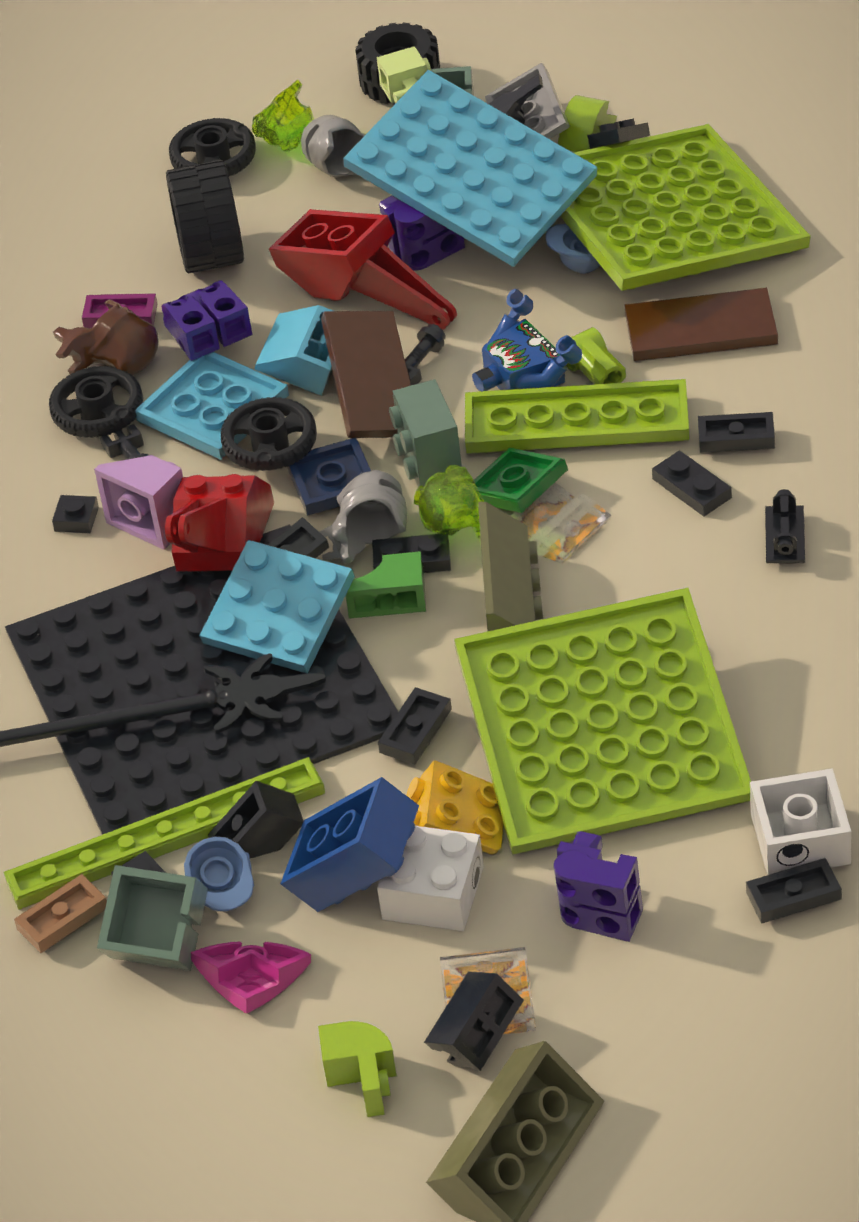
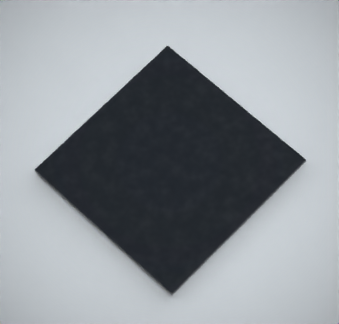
(145, 648)

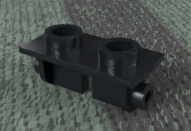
(784, 529)

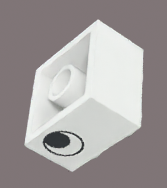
(800, 820)
(435, 880)

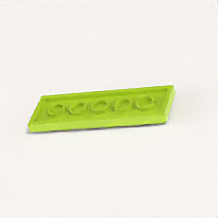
(576, 416)

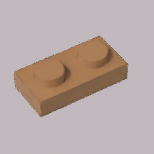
(61, 913)

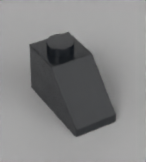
(261, 820)

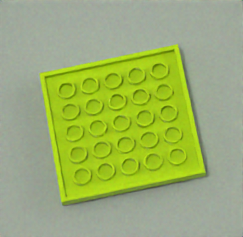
(677, 209)
(602, 720)

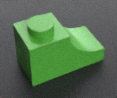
(390, 589)

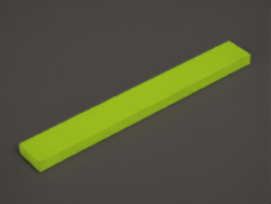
(154, 834)

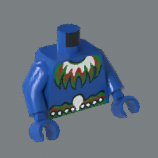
(521, 355)

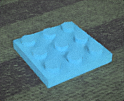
(201, 397)
(277, 606)

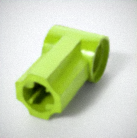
(596, 360)

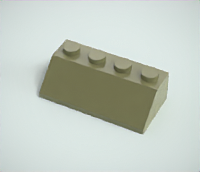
(508, 570)
(516, 1138)

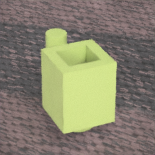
(400, 71)

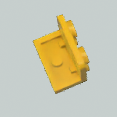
(457, 803)

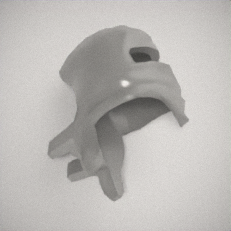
(328, 141)
(369, 511)

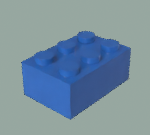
(350, 845)

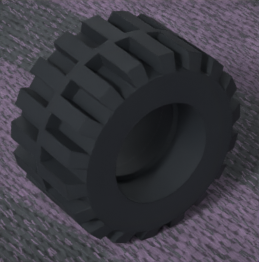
(389, 40)

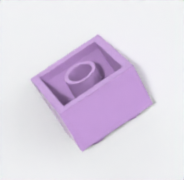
(139, 496)

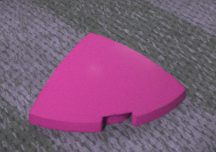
(250, 973)

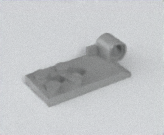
(543, 108)

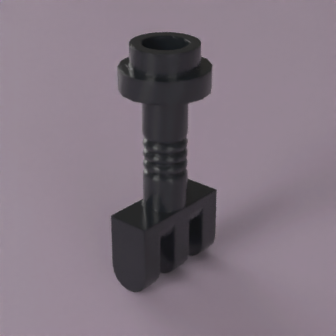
(430, 339)
(124, 444)

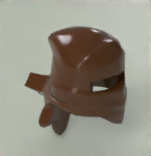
(115, 340)

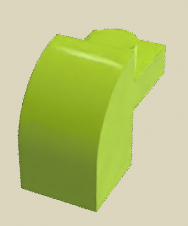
(584, 118)
(358, 1054)

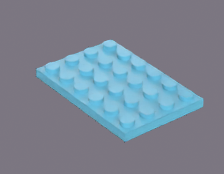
(470, 167)

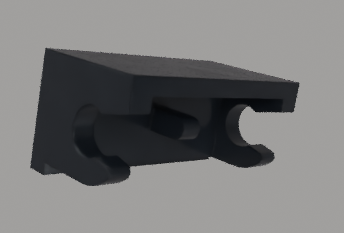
(474, 1019)

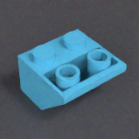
(298, 350)

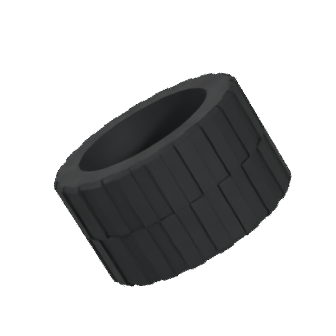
(205, 216)

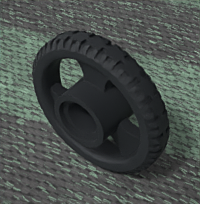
(212, 142)
(94, 402)
(269, 431)

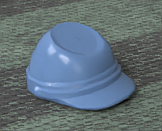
(570, 249)
(223, 870)

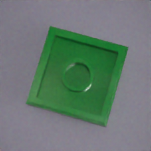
(518, 478)

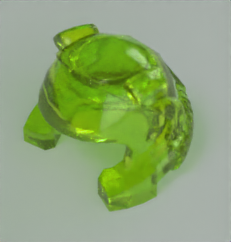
(283, 119)
(449, 502)

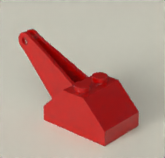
(350, 250)
(216, 520)

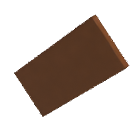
(700, 324)
(366, 368)

